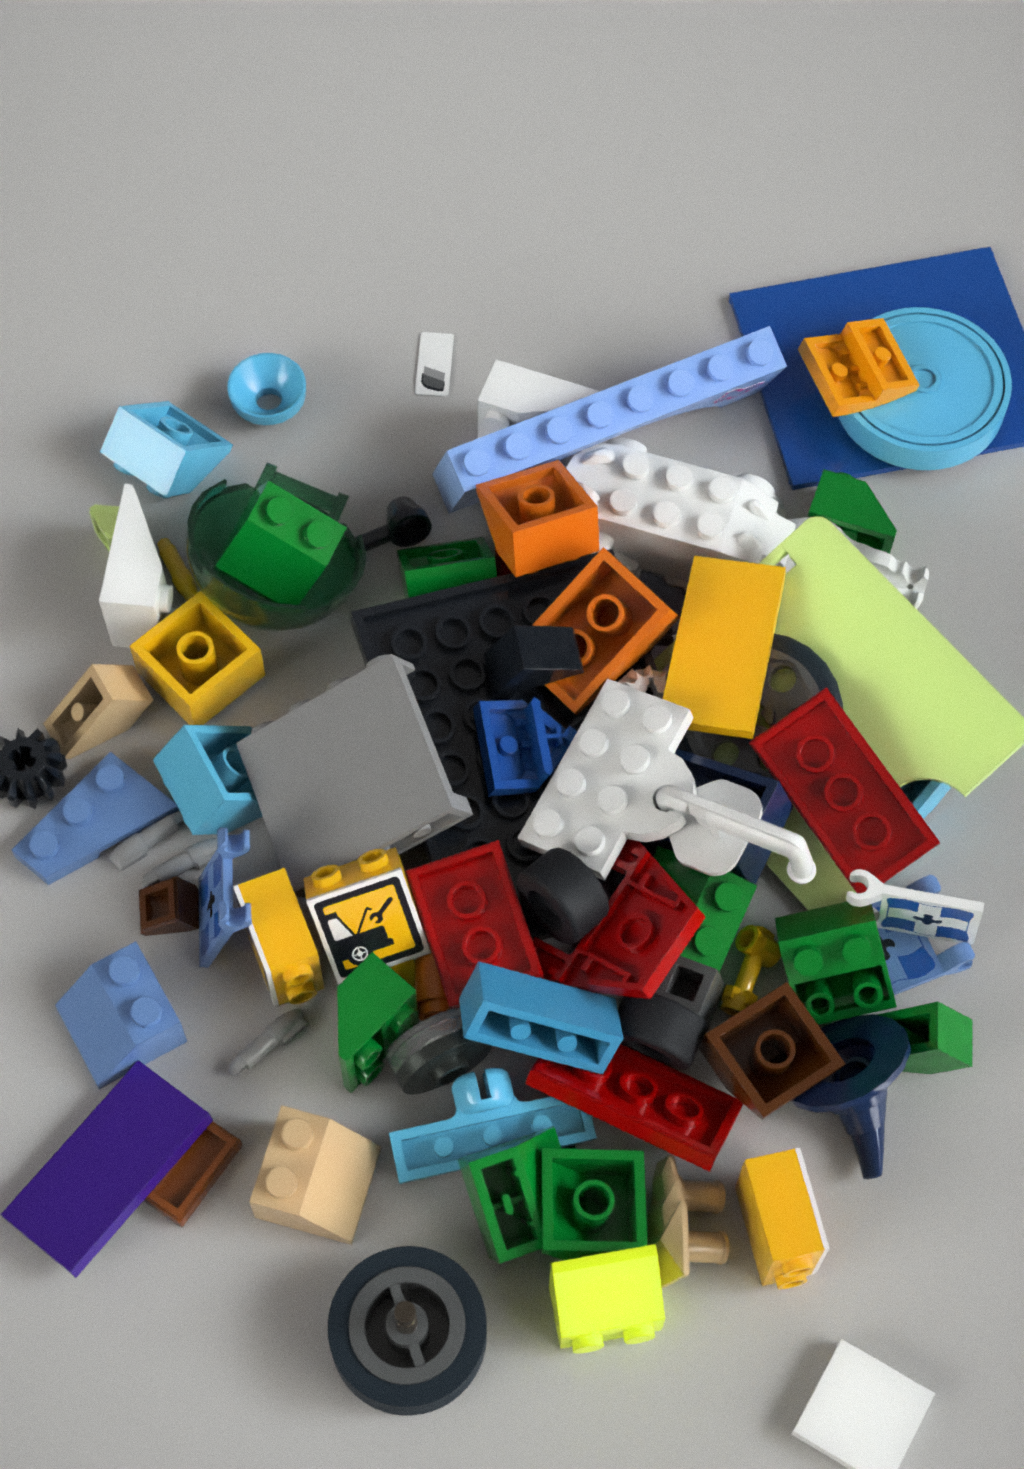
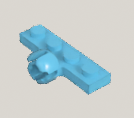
(482, 1124)

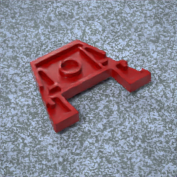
(638, 938)

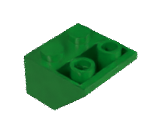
(835, 961)
(372, 1014)
(507, 1193)

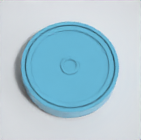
(958, 399)

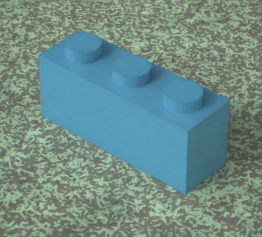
(540, 1018)

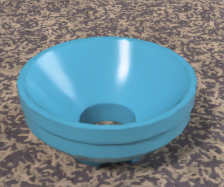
(266, 375)

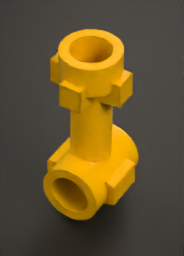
(759, 952)

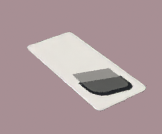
(434, 364)

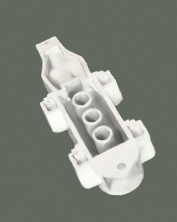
(668, 511)

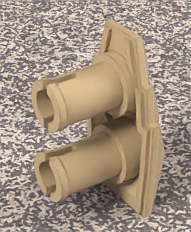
(669, 1222)

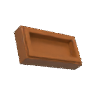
(194, 1174)

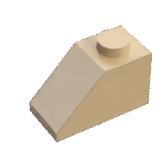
(98, 708)

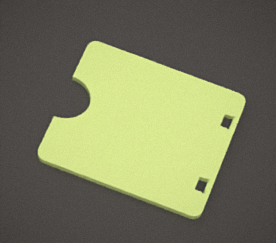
(896, 678)

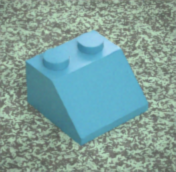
(163, 447)
(209, 778)

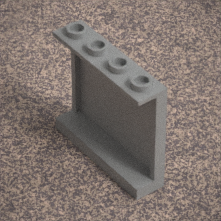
(350, 773)

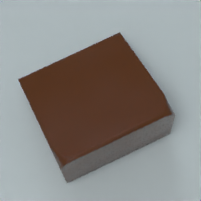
(169, 907)

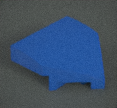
(518, 745)

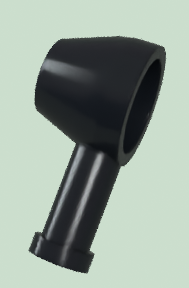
(405, 525)

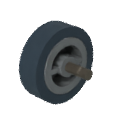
(407, 1330)

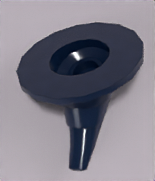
(874, 1056)

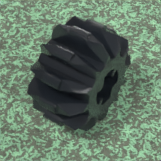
(34, 781)

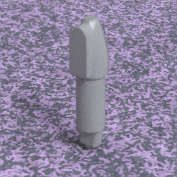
(137, 845)
(194, 856)
(278, 1032)

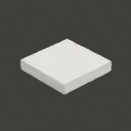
(863, 1411)

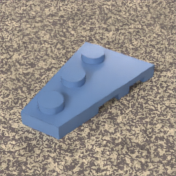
(92, 817)

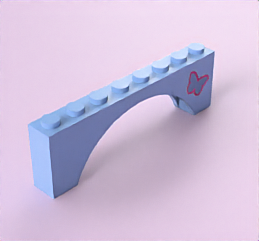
(694, 383)

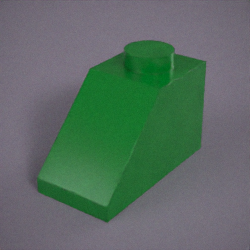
(853, 509)
(937, 1038)

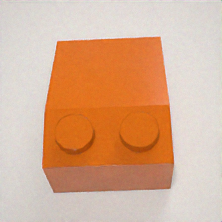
(613, 624)

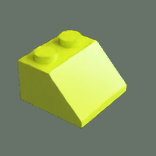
(607, 1298)

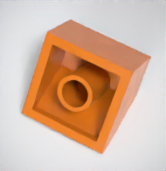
(539, 518)

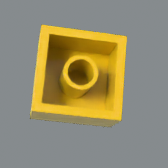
(198, 660)

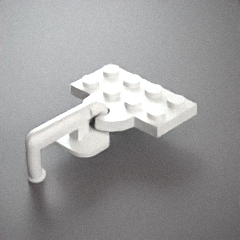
(626, 768)

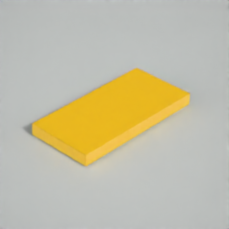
(725, 644)

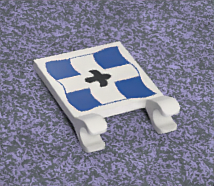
(917, 910)

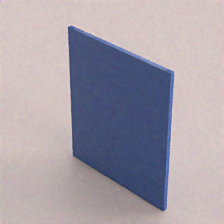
(821, 306)

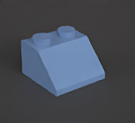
(119, 1015)

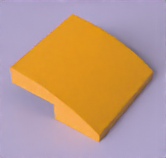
(858, 367)

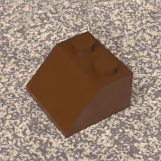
(770, 1052)

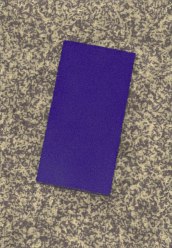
(107, 1168)

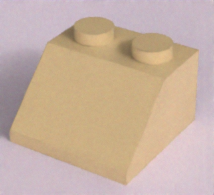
(314, 1176)

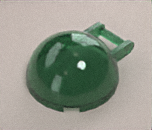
(213, 521)

